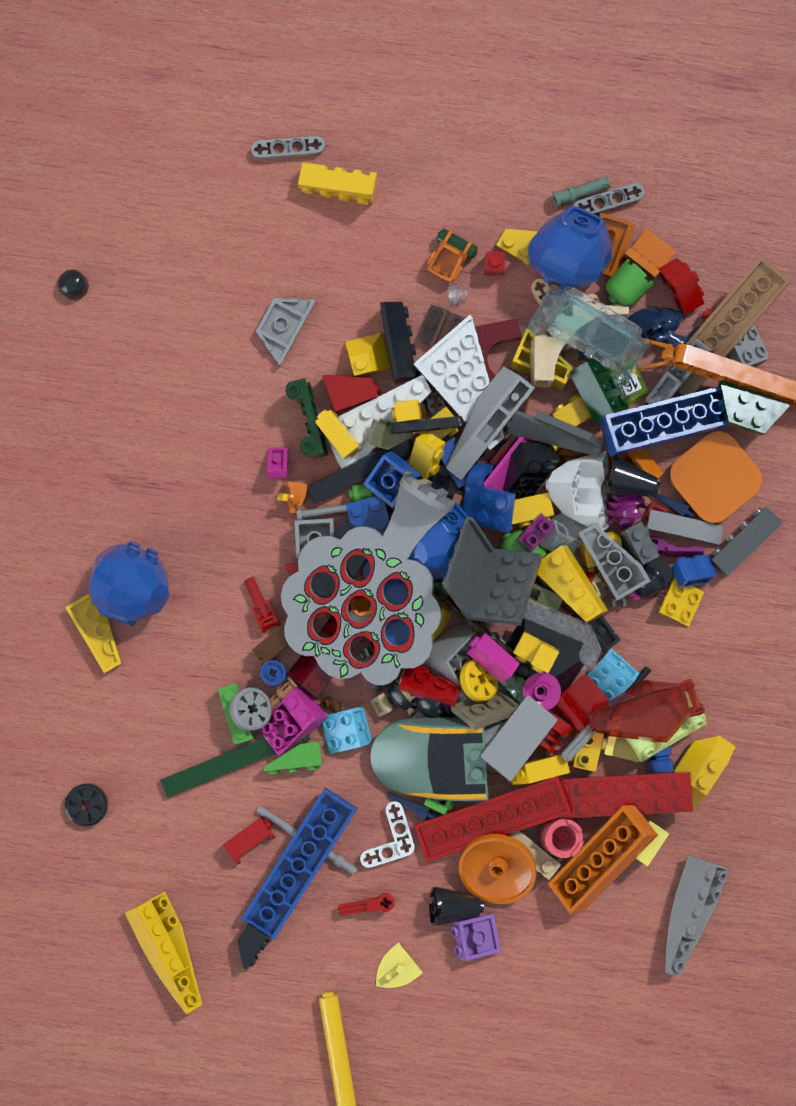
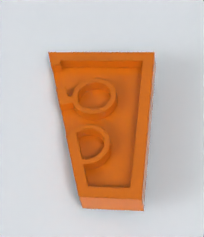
(620, 234)

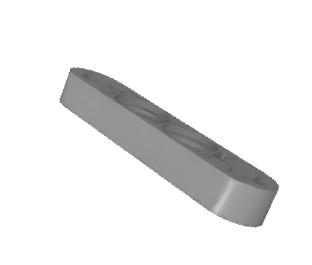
(288, 151)
(607, 198)

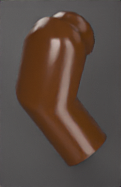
(331, 704)

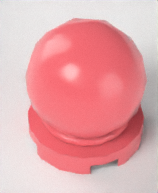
(561, 837)

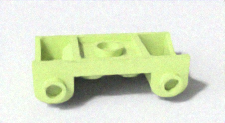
(645, 747)

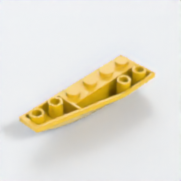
(166, 948)

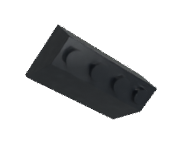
(398, 341)

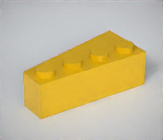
(338, 183)
(569, 581)

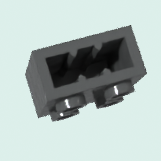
(638, 543)

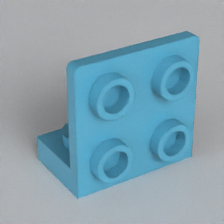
(613, 674)
(346, 730)

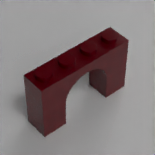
(495, 334)

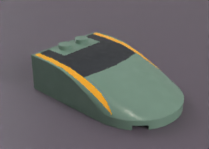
(432, 759)

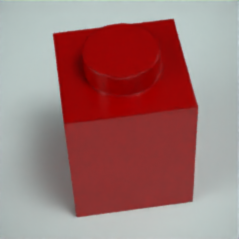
(494, 263)

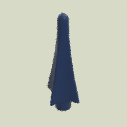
(678, 507)
(420, 810)

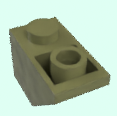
(380, 435)

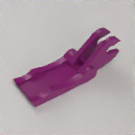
(670, 550)

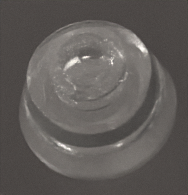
(456, 294)

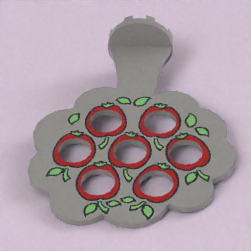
(414, 514)

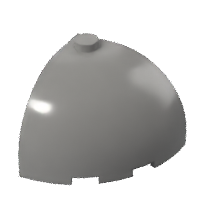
(451, 654)

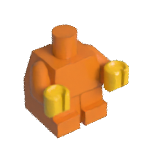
(294, 496)

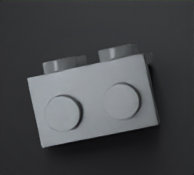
(749, 349)

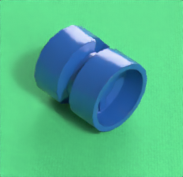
(273, 673)
(661, 762)

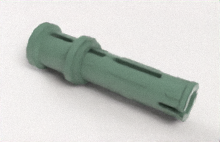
(572, 193)

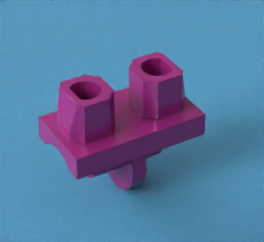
(536, 532)

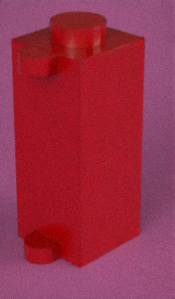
(248, 838)

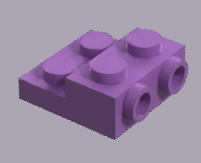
(476, 937)

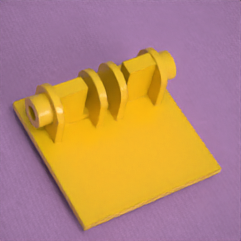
(681, 603)

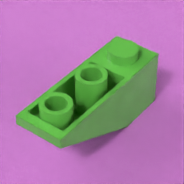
(303, 755)

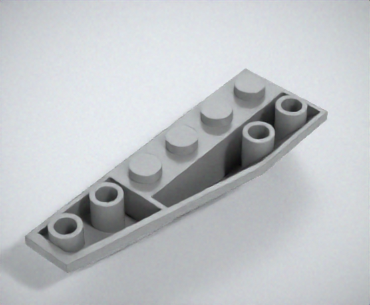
(488, 418)
(691, 910)

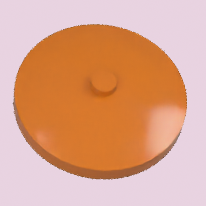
(497, 869)

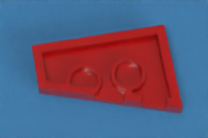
(428, 685)

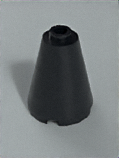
(630, 480)
(453, 906)

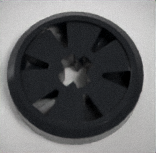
(98, 804)

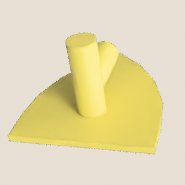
(396, 968)

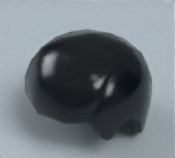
(73, 284)

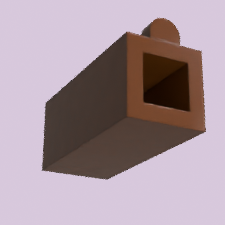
(271, 645)

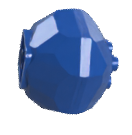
(571, 248)
(439, 543)
(128, 583)

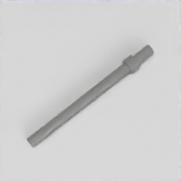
(338, 860)

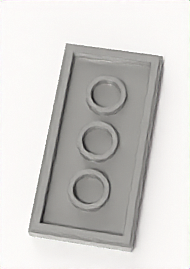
(518, 738)

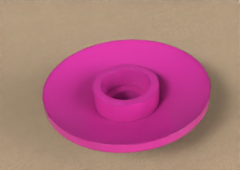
(550, 686)

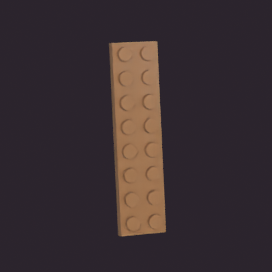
(737, 314)

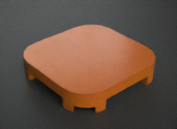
(715, 477)

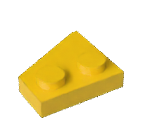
(516, 243)

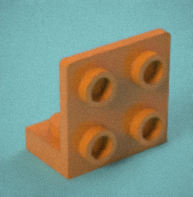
(649, 254)

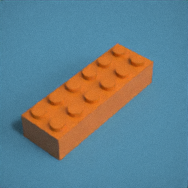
(602, 859)

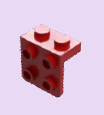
(580, 700)

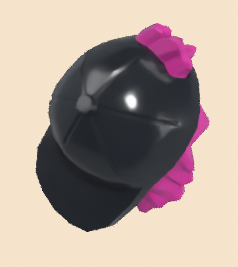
(659, 575)
(433, 708)

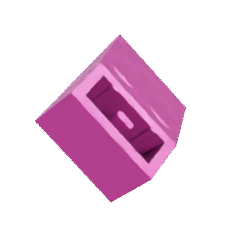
(292, 720)

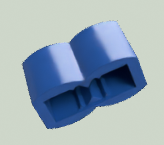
(693, 571)

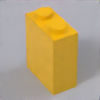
(338, 434)
(541, 769)

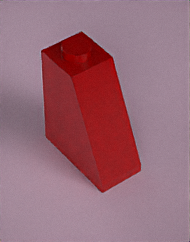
(349, 391)

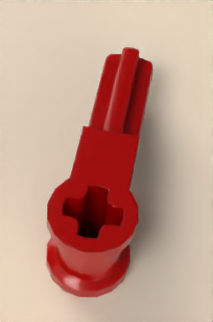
(263, 609)
(369, 905)

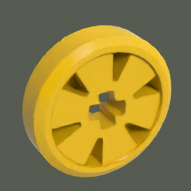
(470, 682)

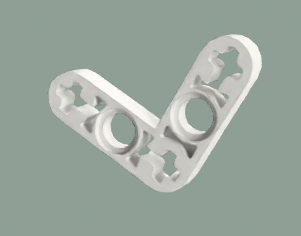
(394, 845)

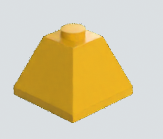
(368, 355)

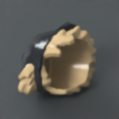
(402, 699)

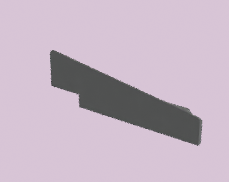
(555, 432)

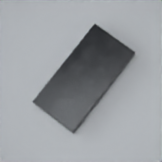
(322, 582)

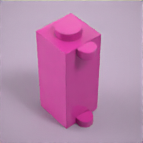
(492, 657)

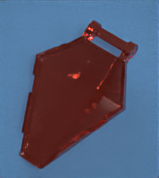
(647, 710)

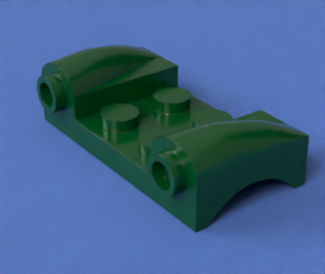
(314, 445)

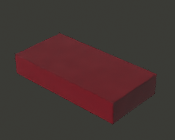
(502, 450)

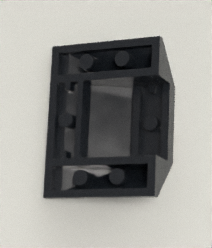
(567, 662)

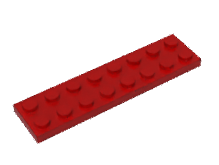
(493, 816)

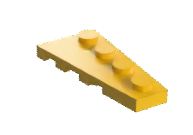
(95, 632)

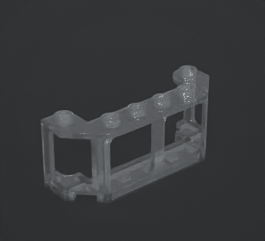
(566, 626)

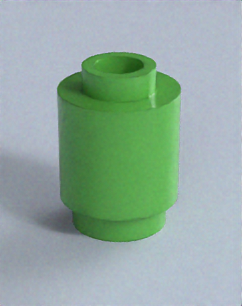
(360, 492)

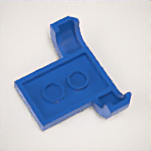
(487, 505)

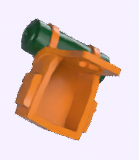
(450, 255)

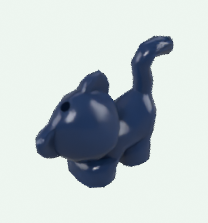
(670, 325)

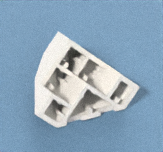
(580, 489)

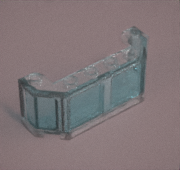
(591, 329)

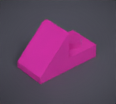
(277, 462)

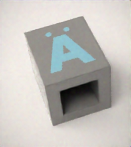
(556, 538)

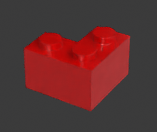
(683, 285)

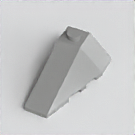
(617, 567)

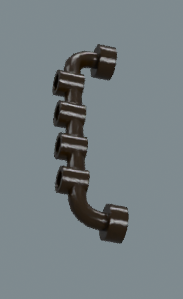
(453, 607)

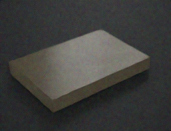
(485, 712)

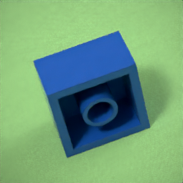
(386, 477)

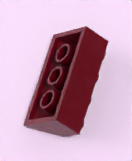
(306, 669)

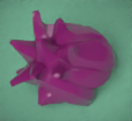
(625, 509)

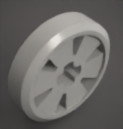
(240, 712)

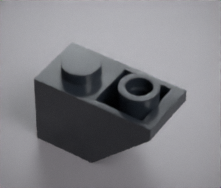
(249, 944)

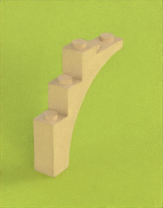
(546, 352)

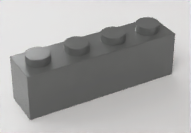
(746, 541)

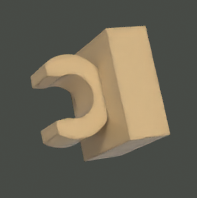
(381, 704)

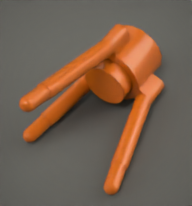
(667, 355)

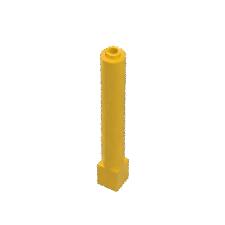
(337, 1049)

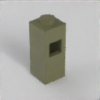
(545, 595)

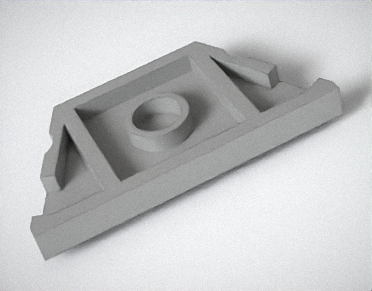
(282, 325)

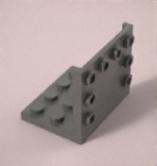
(489, 581)

